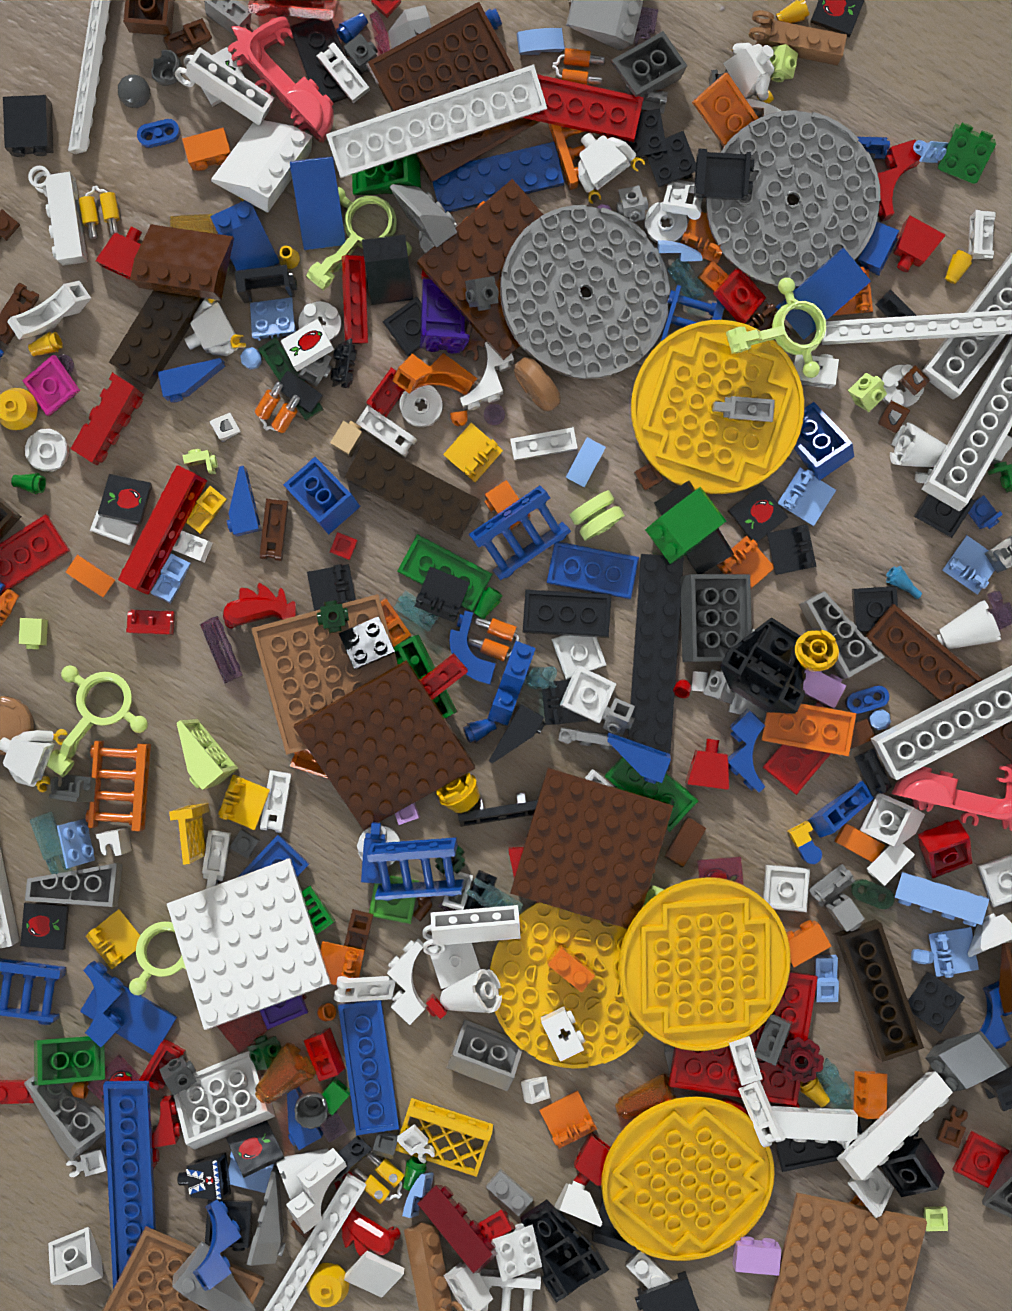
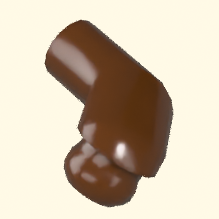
(425, 905)

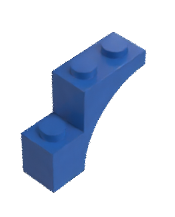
(511, 683)
(746, 728)
(107, 991)
(993, 1025)
(224, 1233)

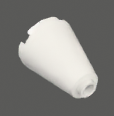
(915, 447)
(970, 628)
(473, 993)
(293, 1165)

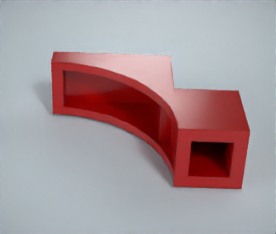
(899, 160)
(168, 1129)

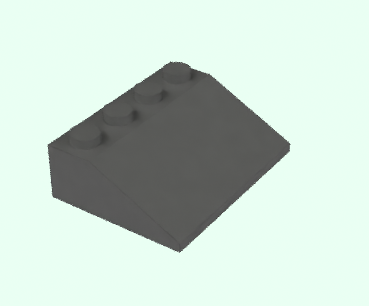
(714, 614)

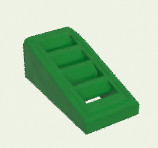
(320, 905)

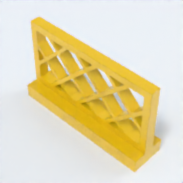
(191, 831)
(453, 1122)

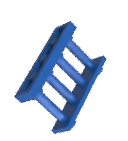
(714, 309)
(519, 512)
(417, 849)
(29, 970)

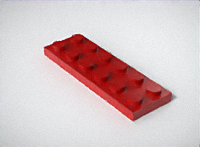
(589, 108)

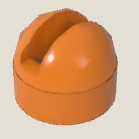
(459, 418)
(326, 1012)
(80, 1089)

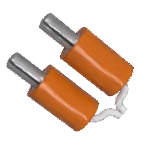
(579, 58)
(285, 414)
(499, 629)

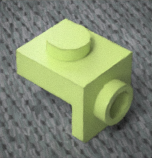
(198, 457)

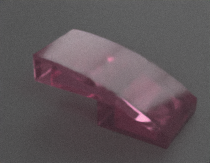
(381, 39)

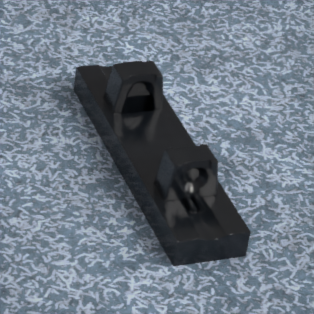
(498, 813)

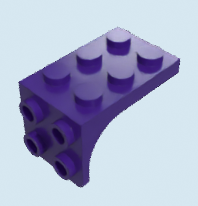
(440, 322)

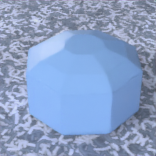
(251, 358)
(879, 719)
(922, 956)

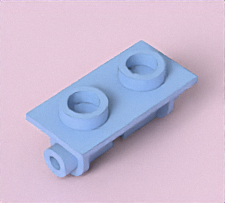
(930, 152)

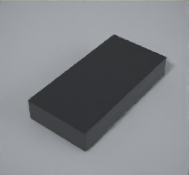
(294, 386)

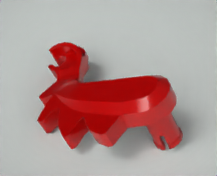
(255, 607)
(366, 1233)

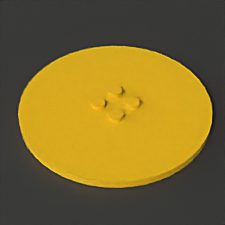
(676, 400)
(704, 964)
(687, 1179)

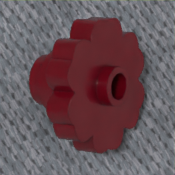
(806, 1070)

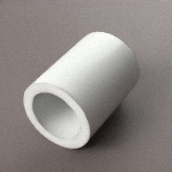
(699, 681)

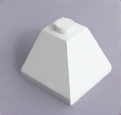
(891, 820)
(990, 934)
(578, 1203)
(75, 1259)

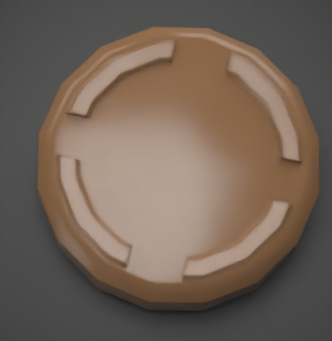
(537, 384)
(14, 718)

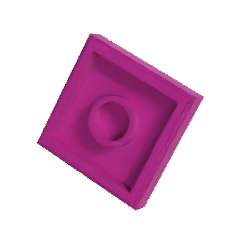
(51, 385)

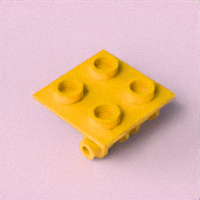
(473, 452)
(243, 802)
(114, 939)

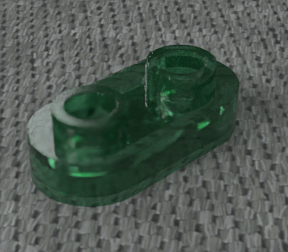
(872, 893)

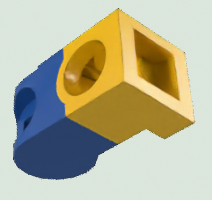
(804, 843)

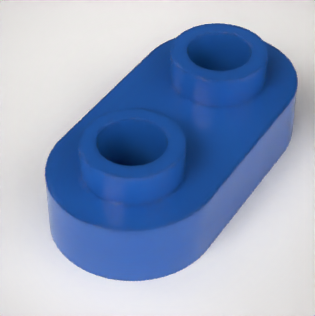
(159, 132)
(866, 699)

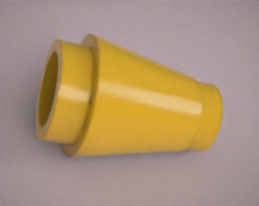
(794, 12)
(291, 260)
(958, 266)
(46, 344)
(815, 1091)

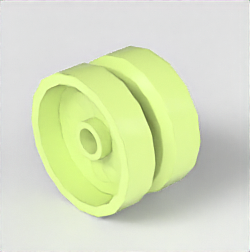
(598, 518)

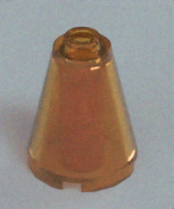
(284, 1074)
(644, 1097)

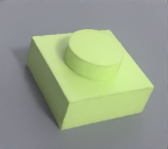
(936, 1218)

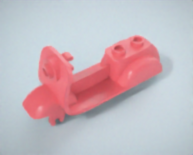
(301, 98)
(933, 789)

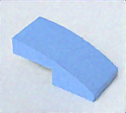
(540, 40)
(685, 252)
(585, 462)
(170, 578)
(827, 983)
(419, 1190)

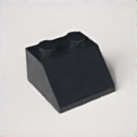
(913, 1169)

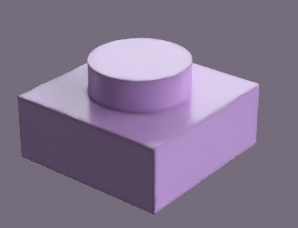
(407, 814)

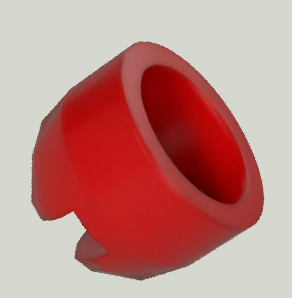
(682, 689)

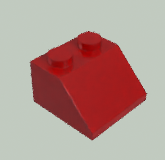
(945, 848)

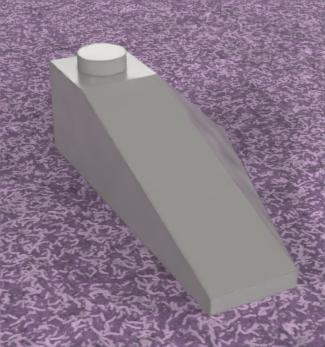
(69, 1118)
(268, 1238)
(222, 1297)

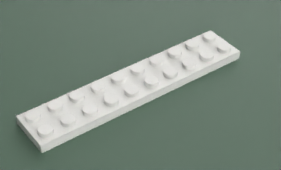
(436, 121)

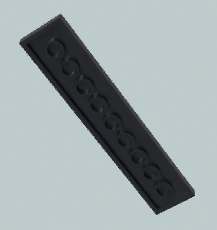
(655, 651)

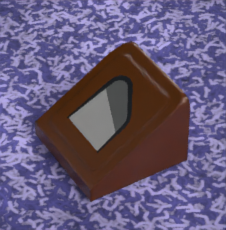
(914, 380)
(893, 416)

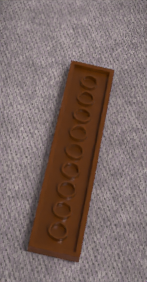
(930, 665)

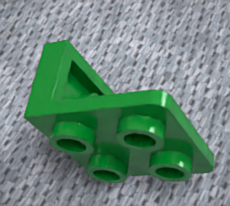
(967, 153)

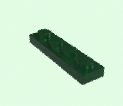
(280, 363)

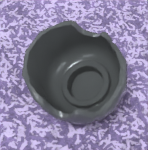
(165, 67)
(133, 91)
(311, 1110)

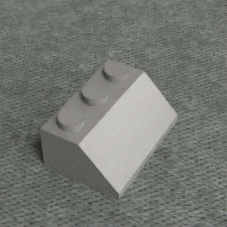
(425, 213)
(485, 1055)

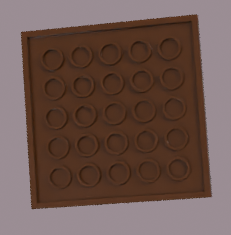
(442, 61)
(480, 252)
(384, 745)
(591, 848)

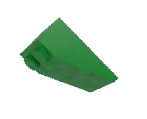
(380, 178)
(685, 525)
(68, 1060)

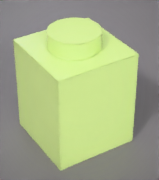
(33, 632)

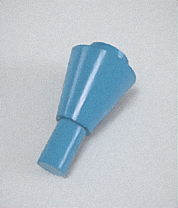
(897, 577)

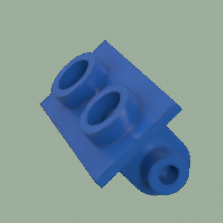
(875, 145)

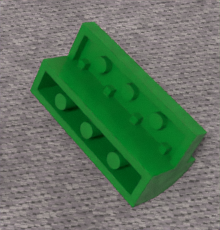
(420, 661)

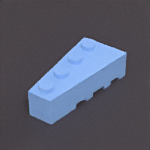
(941, 898)

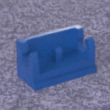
(878, 248)

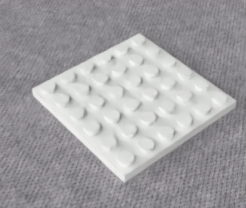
(248, 944)

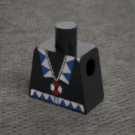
(207, 1178)

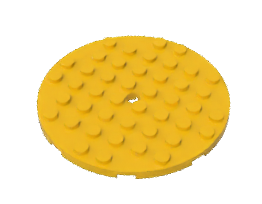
(534, 989)

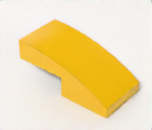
(205, 510)

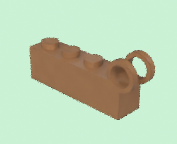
(806, 41)
(428, 1268)

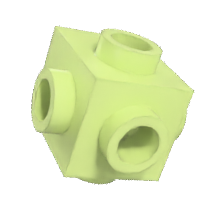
(784, 63)
(867, 392)

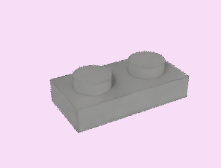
(509, 1192)

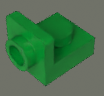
(1006, 472)

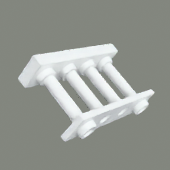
(527, 1281)

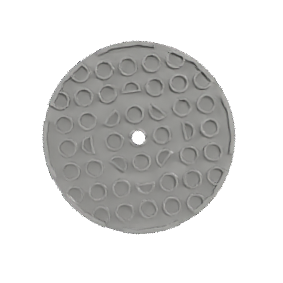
(834, 189)
(544, 300)

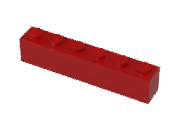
(162, 530)

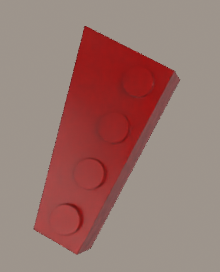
(107, 420)

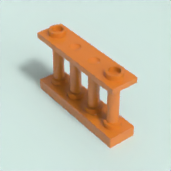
(567, 154)
(137, 797)

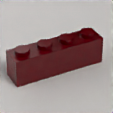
(458, 1228)

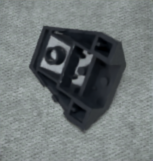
(767, 669)
(564, 1251)

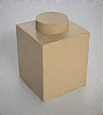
(347, 437)

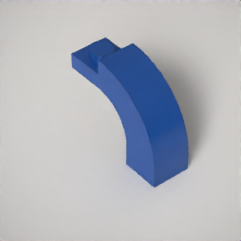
(477, 668)

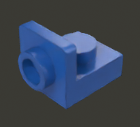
(984, 514)

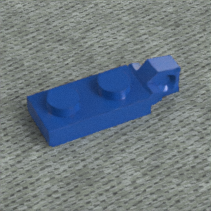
(370, 870)

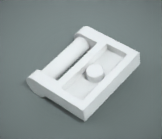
(676, 199)

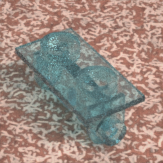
(682, 273)
(405, 605)
(541, 677)
(838, 1090)

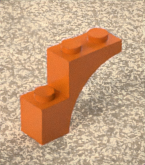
(444, 371)

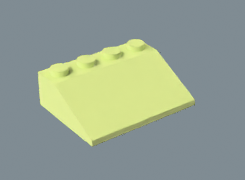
(203, 755)

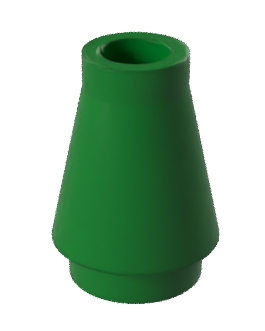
(32, 483)
(489, 600)
(413, 1170)

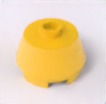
(17, 409)
(816, 650)
(460, 794)
(327, 1285)

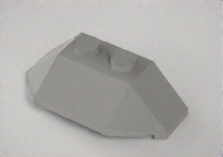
(409, 24)

